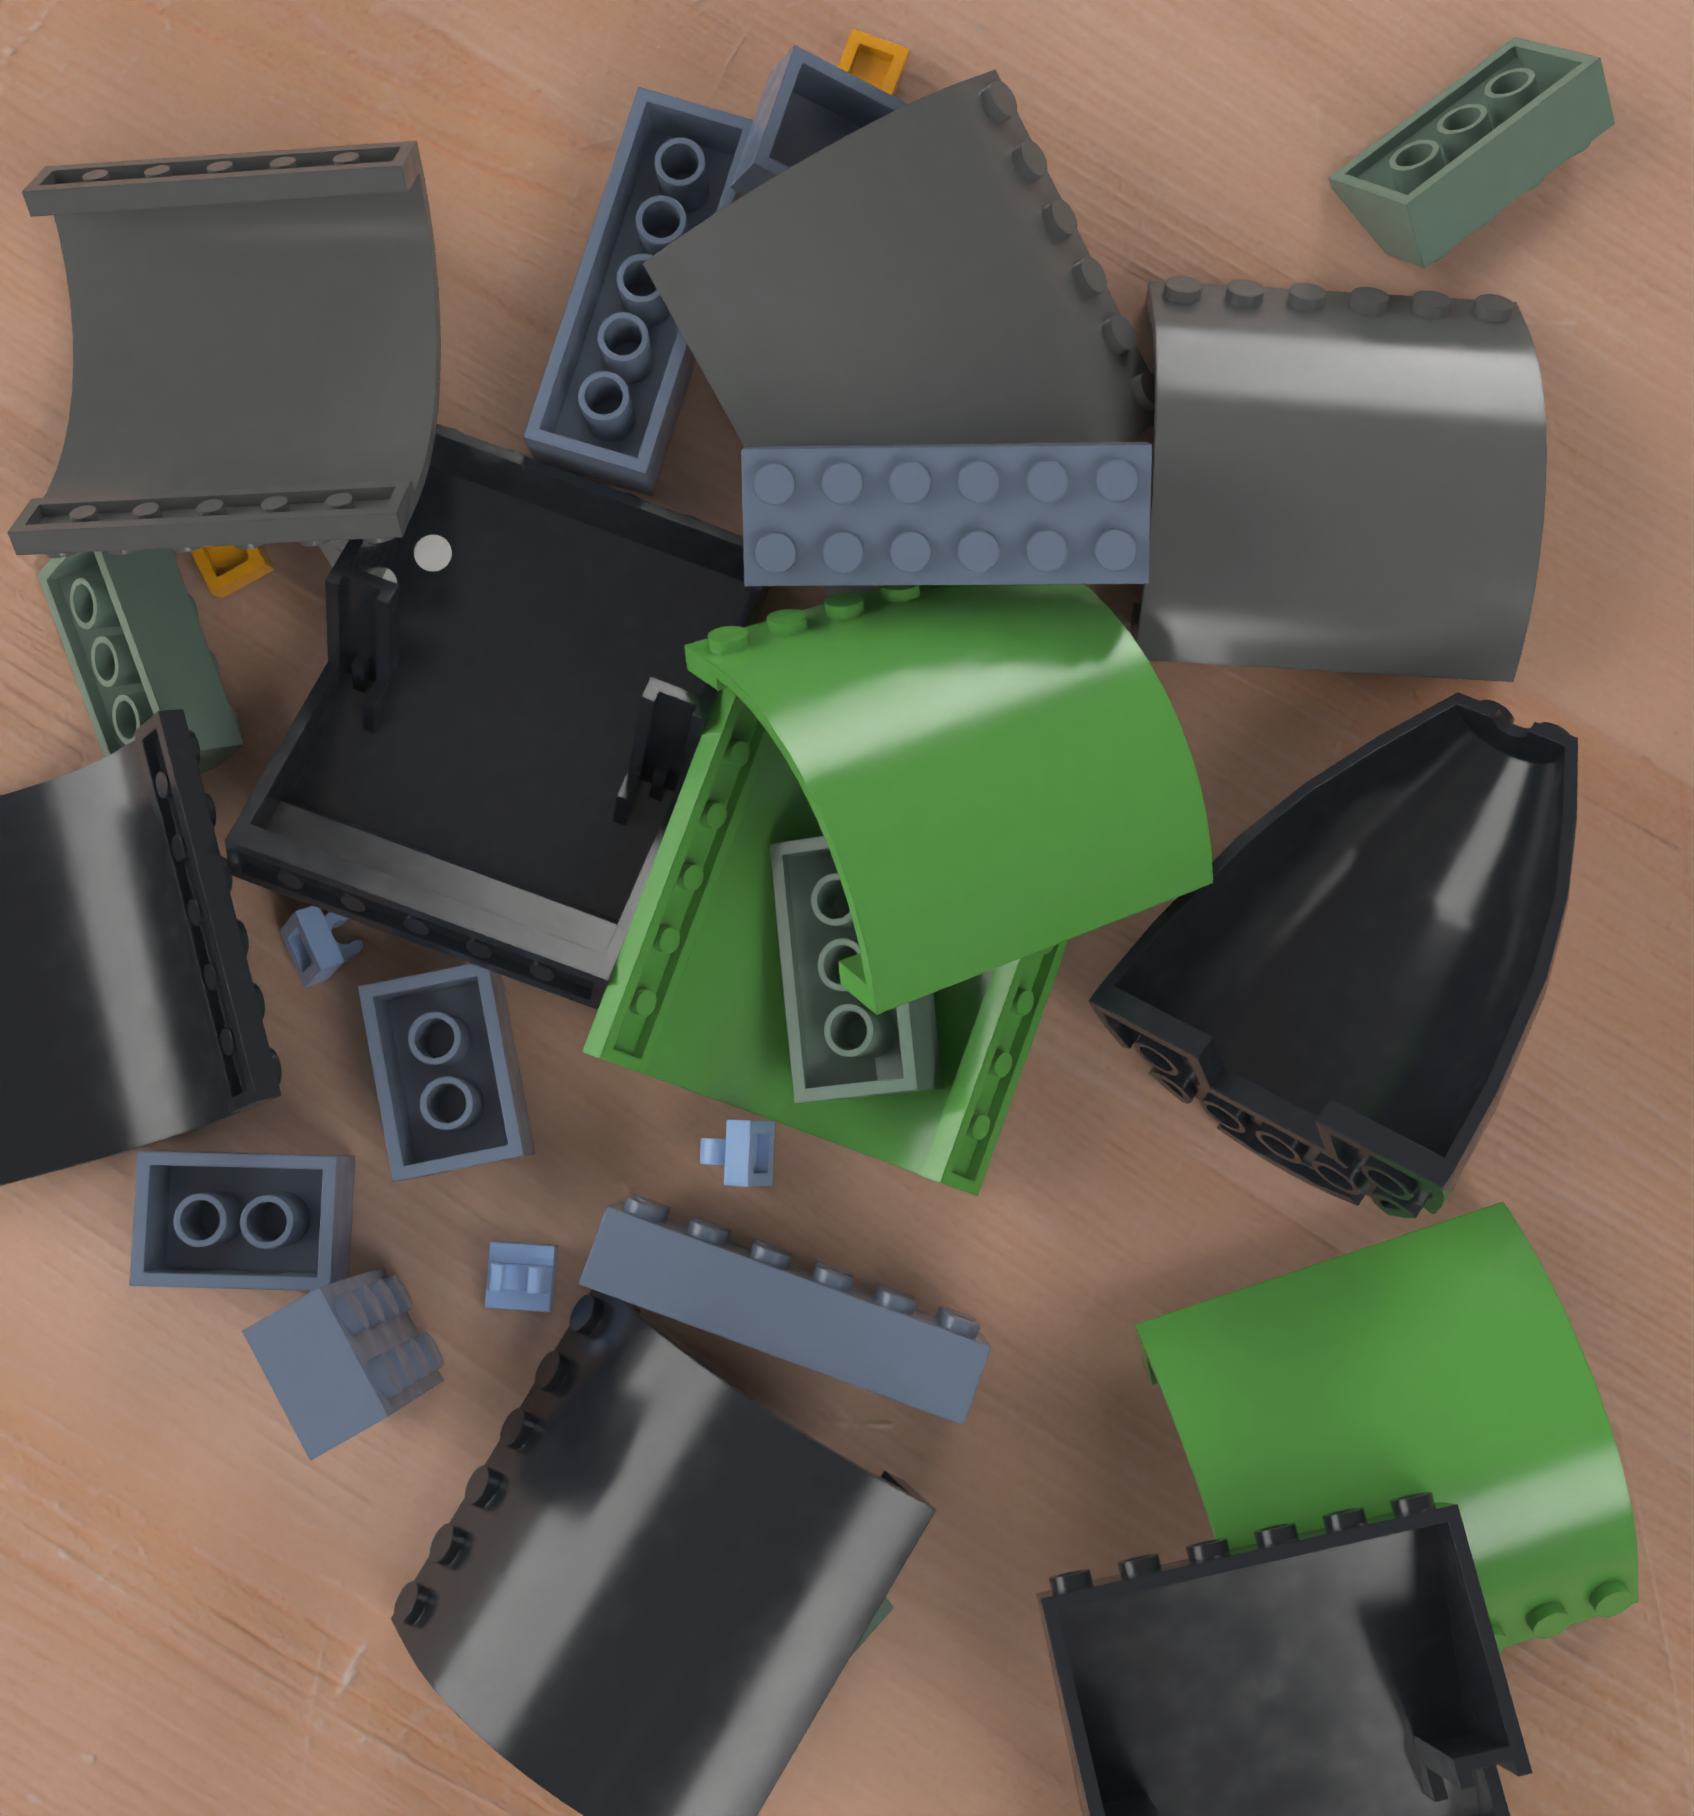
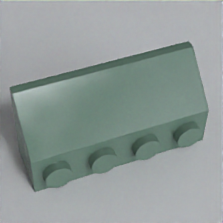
(1475, 148)
(138, 648)
(833, 1038)

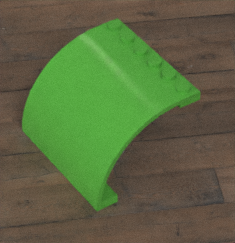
(976, 768)
(704, 983)
(1407, 1376)

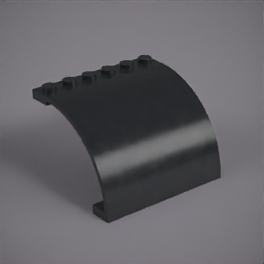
(121, 962)
(652, 1579)

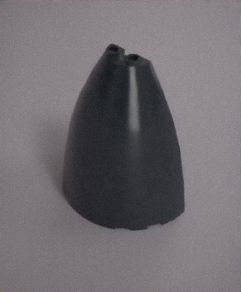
(1368, 956)

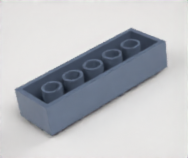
(618, 352)
(947, 514)
(787, 1309)

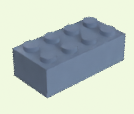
(345, 1358)

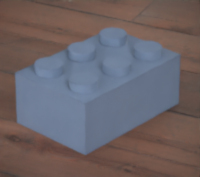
(445, 1071)
(241, 1220)

